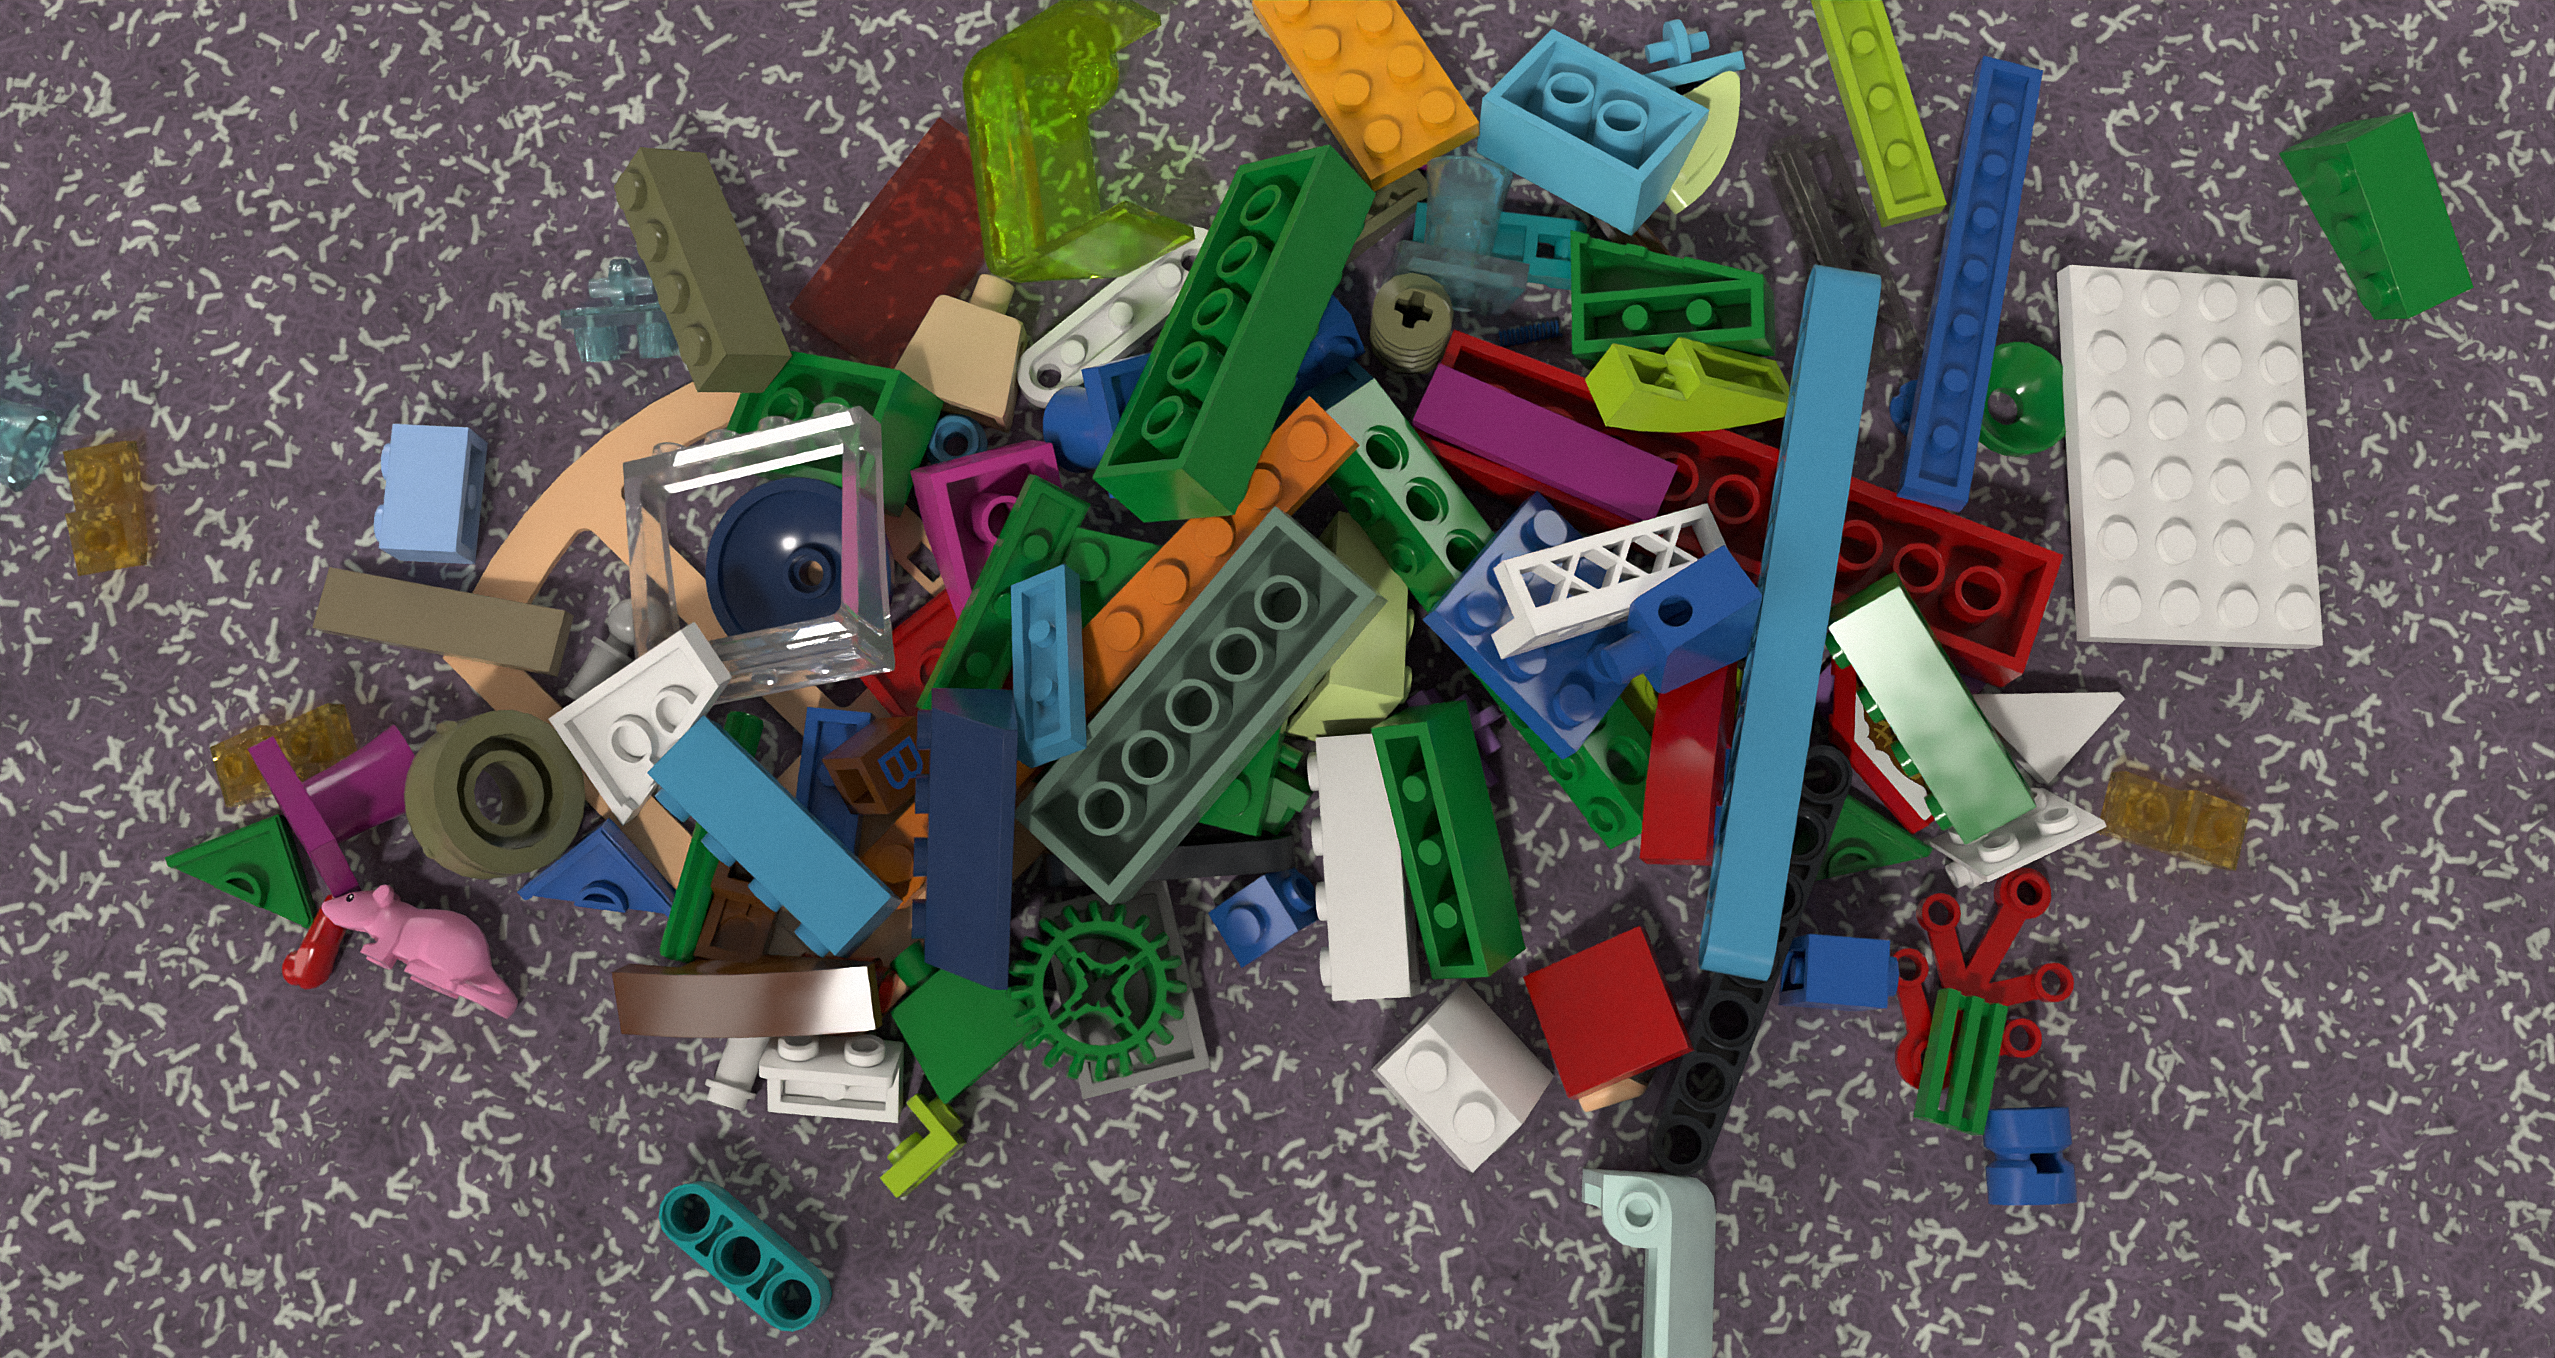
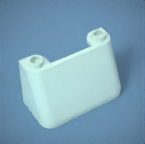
(1676, 1226)

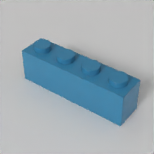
(774, 839)

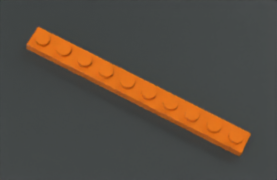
(1126, 630)

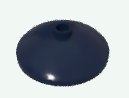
(764, 555)

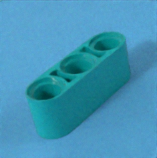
(714, 1252)

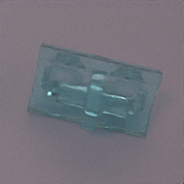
(597, 326)

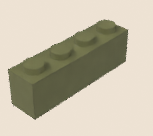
(701, 271)

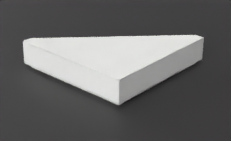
(2046, 728)

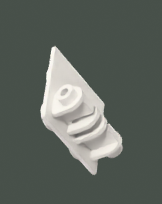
(2018, 842)

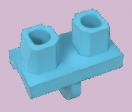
(1677, 51)

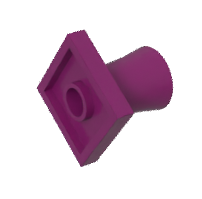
(340, 800)

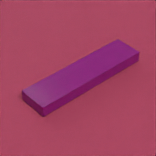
(1543, 445)

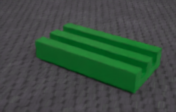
(1971, 1065)

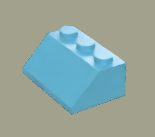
(1589, 130)

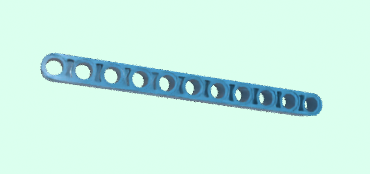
(1791, 624)

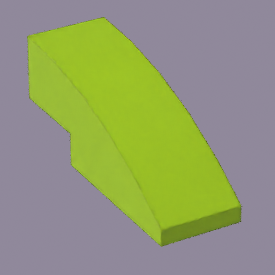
(1686, 388)

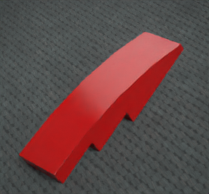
(1688, 769)

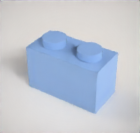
(431, 494)

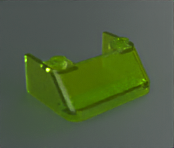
(1035, 152)

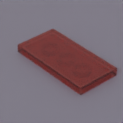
(900, 254)

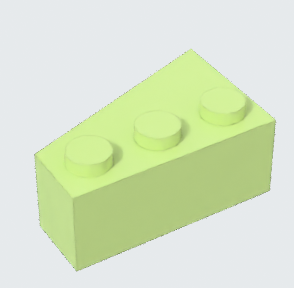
(1372, 671)

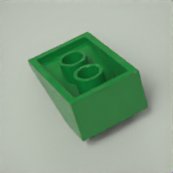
(889, 395)

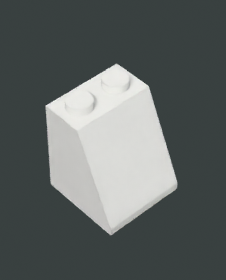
(1465, 1077)

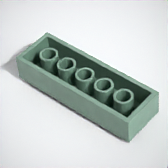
(1200, 707)

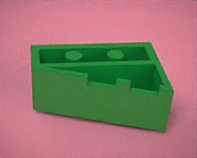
(2382, 213)
(1654, 298)

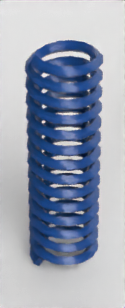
(1531, 334)

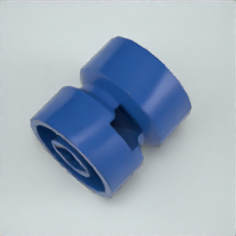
(2029, 1156)

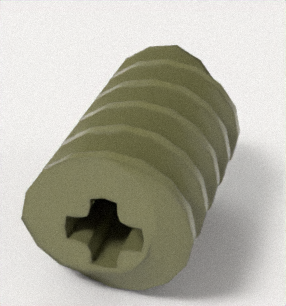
(1416, 301)

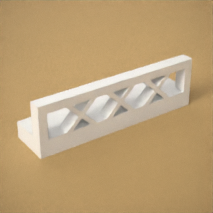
(1593, 607)

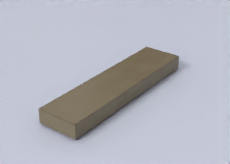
(443, 621)

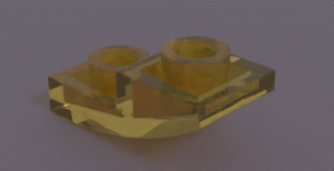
(108, 500)
(308, 742)
(2174, 821)

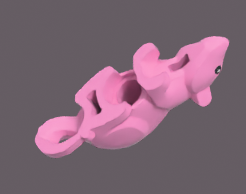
(438, 946)

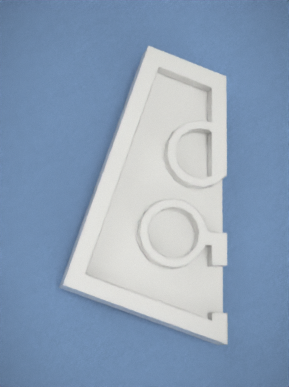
(640, 716)

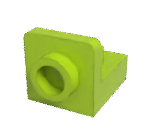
(919, 1157)

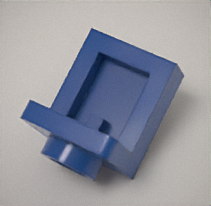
(1265, 914)

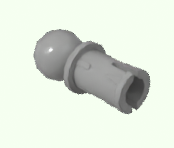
(608, 656)

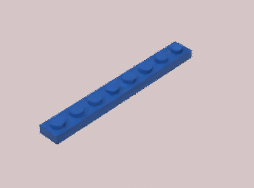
(1970, 286)

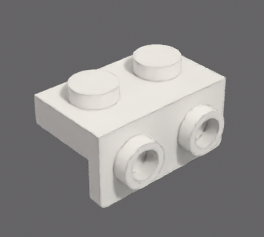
(835, 1076)

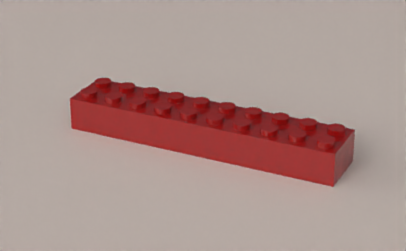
(1967, 579)

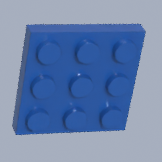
(1553, 688)

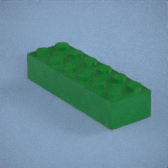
(1236, 337)

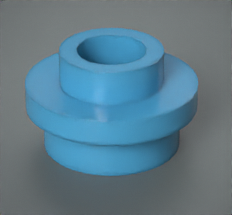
(955, 426)

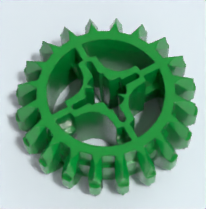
(1077, 966)

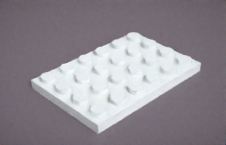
(2188, 459)

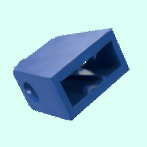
(1687, 625)

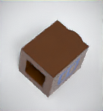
(878, 766)

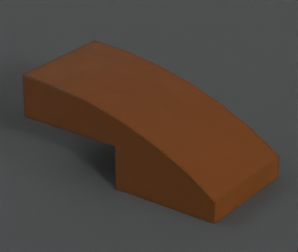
(737, 922)

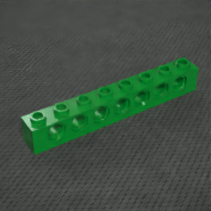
(1429, 539)

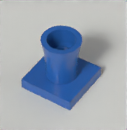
(1084, 418)

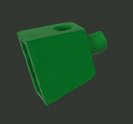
(953, 1023)

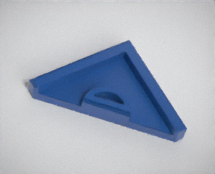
(603, 874)

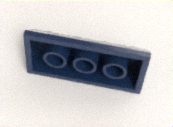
(968, 832)

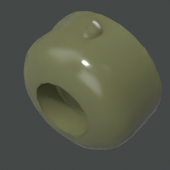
(537, 786)

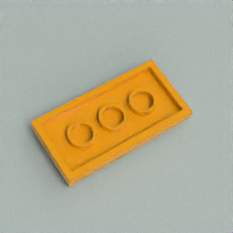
(1370, 82)

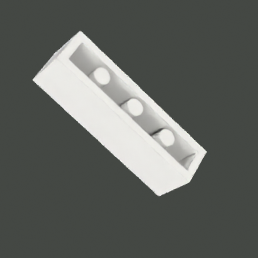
(1365, 876)

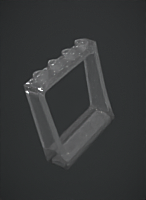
(794, 655)

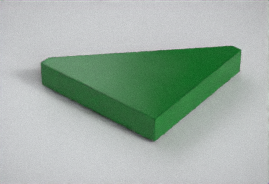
(1862, 842)
(255, 866)

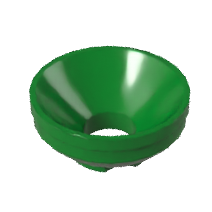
(2036, 386)

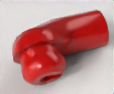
(316, 956)

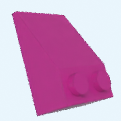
(968, 504)

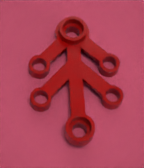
(1978, 972)

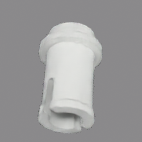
(737, 1072)

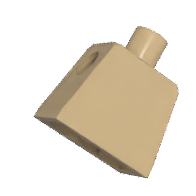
(970, 354)

